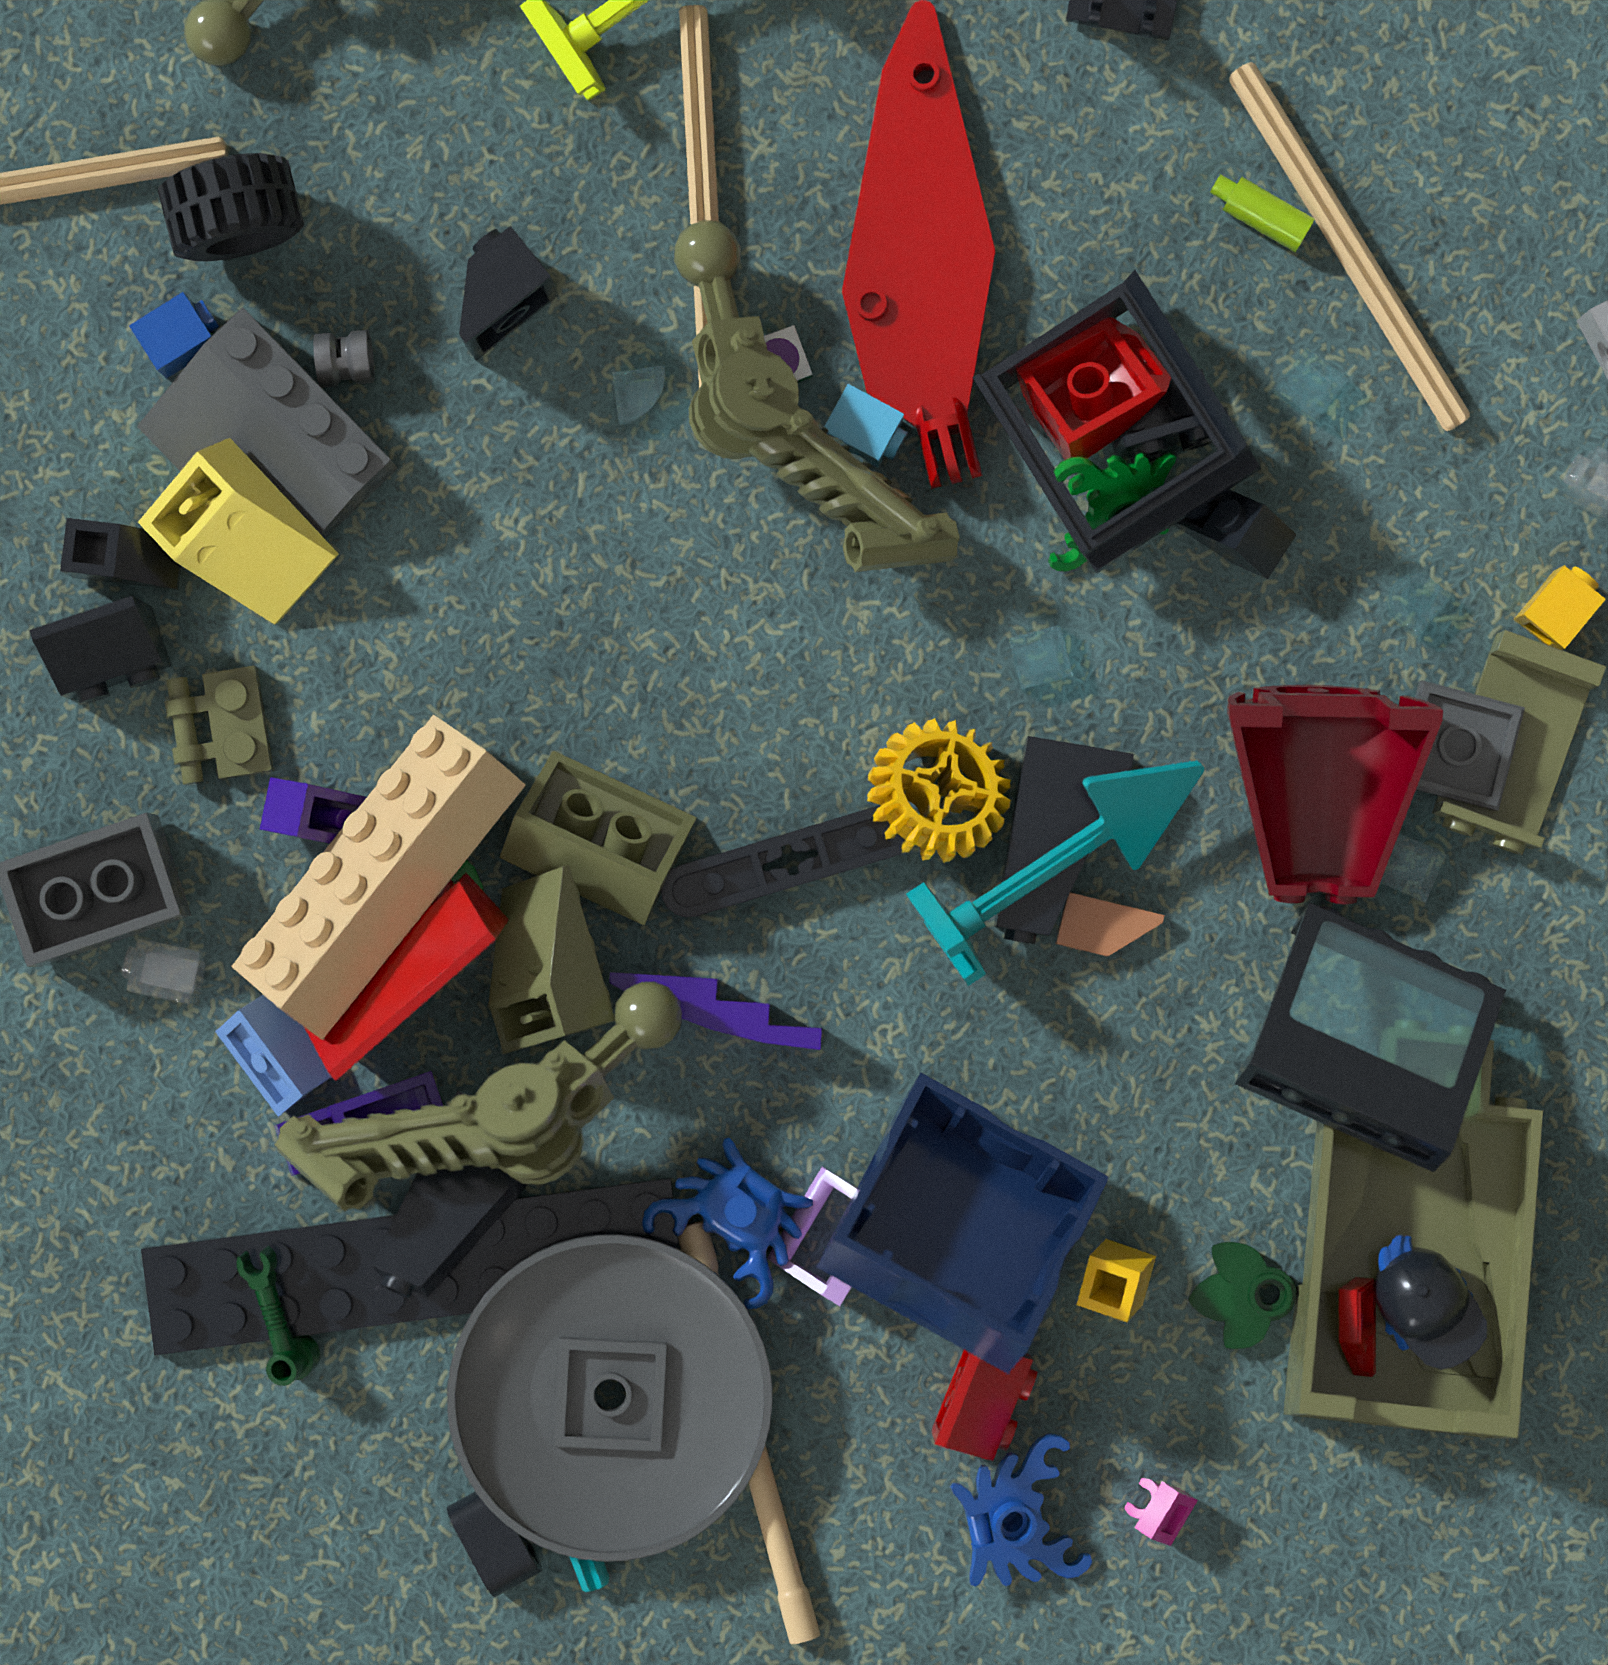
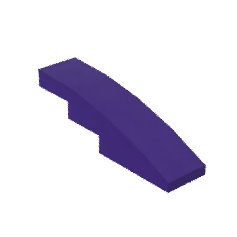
(735, 1018)

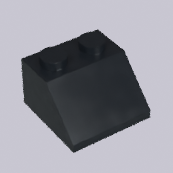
(501, 290)
(102, 649)

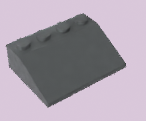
(277, 415)

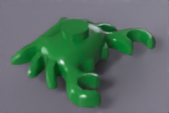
(1108, 492)

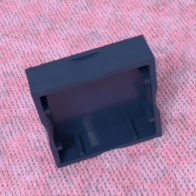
(963, 1223)

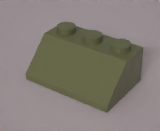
(606, 832)

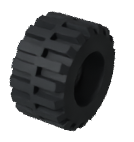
(230, 207)

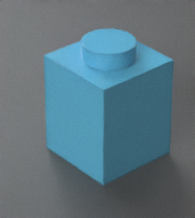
(867, 426)

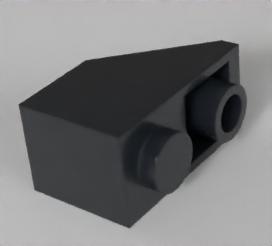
(1240, 532)
(116, 555)

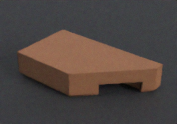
(1102, 925)

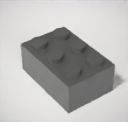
(92, 890)

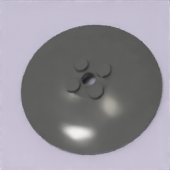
(595, 1475)

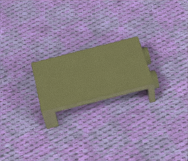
(1554, 692)

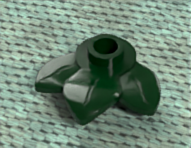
(1234, 1294)

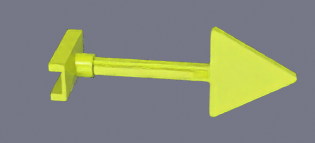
(571, 41)

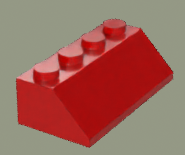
(434, 950)

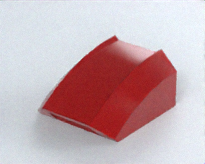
(1093, 387)

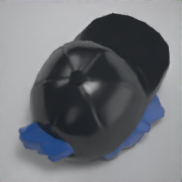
(1427, 1305)

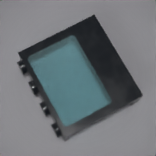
(1373, 1038)

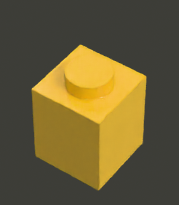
(1561, 607)
(1116, 1280)

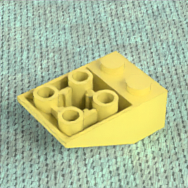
(238, 532)

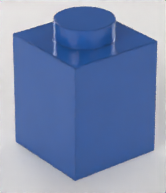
(174, 333)

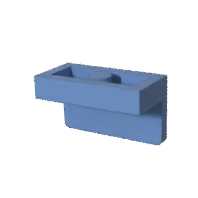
(274, 1053)

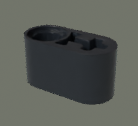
(494, 1548)

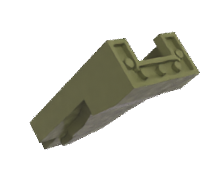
(1469, 1211)

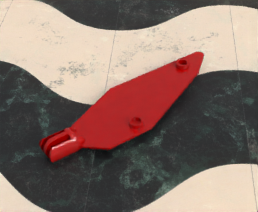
(920, 250)

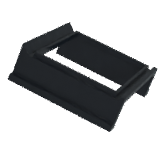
(1173, 500)

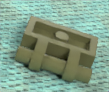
(236, 725)

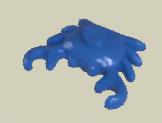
(741, 1210)
(1008, 1520)

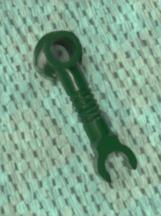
(292, 1355)

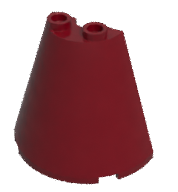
(1329, 782)

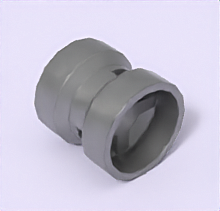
(343, 358)

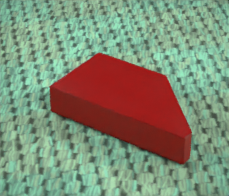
(1358, 1325)

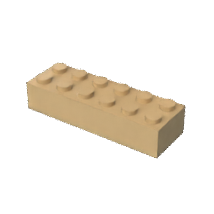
(378, 876)

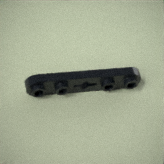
(739, 876)

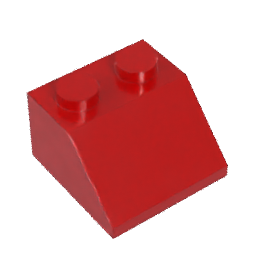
(980, 1406)

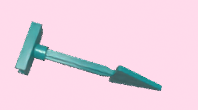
(1132, 811)

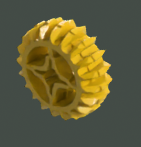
(977, 794)

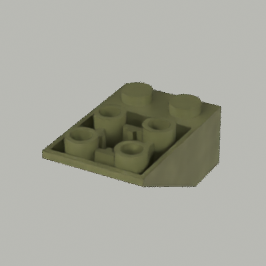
(545, 965)

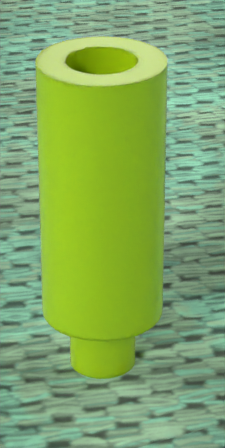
(1263, 211)

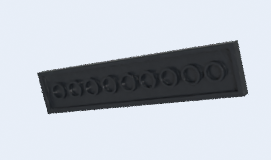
(330, 1278)

